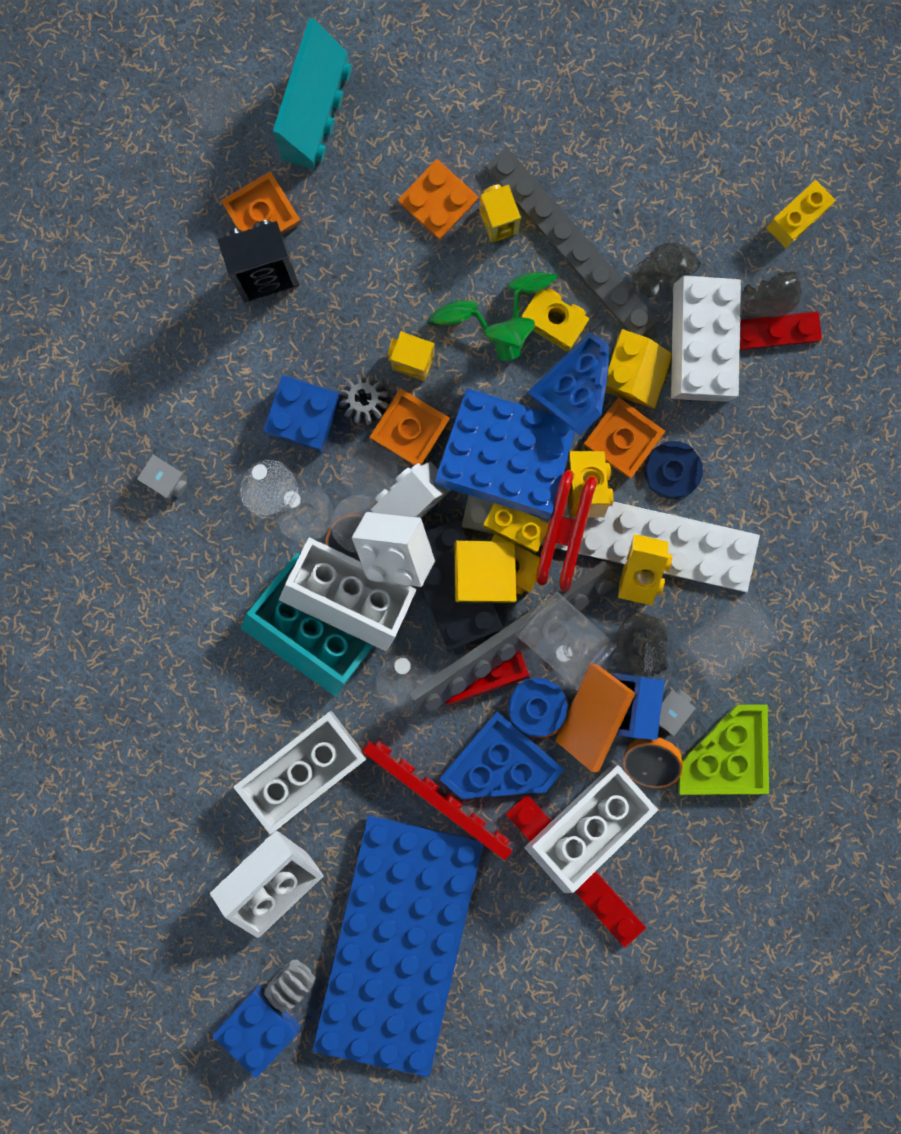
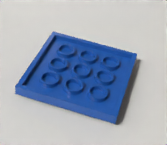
(506, 454)

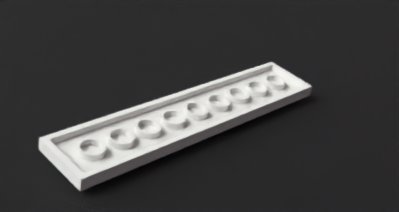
(698, 548)

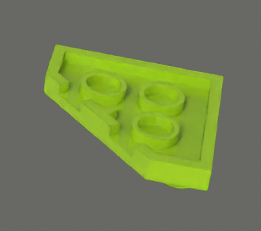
(730, 756)

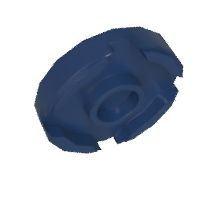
(666, 477)

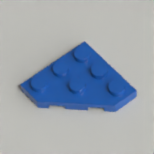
(576, 384)
(500, 764)

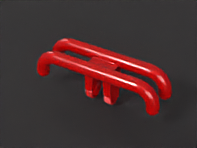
(565, 530)

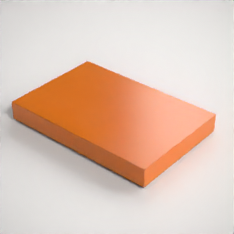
(594, 717)

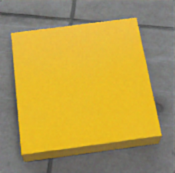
(485, 571)

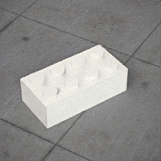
(705, 339)
(340, 594)
(300, 772)
(591, 829)

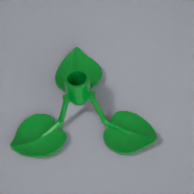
(507, 335)

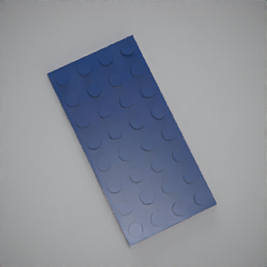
(398, 946)

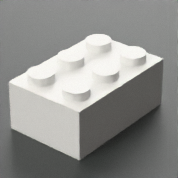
(266, 884)

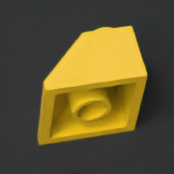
(637, 369)

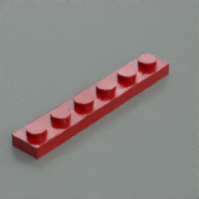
(447, 805)
(594, 891)

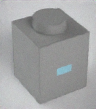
(163, 478)
(675, 710)

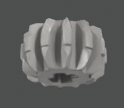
(356, 407)
(289, 986)

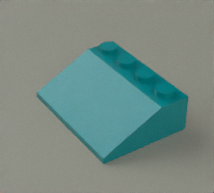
(311, 97)
(302, 640)

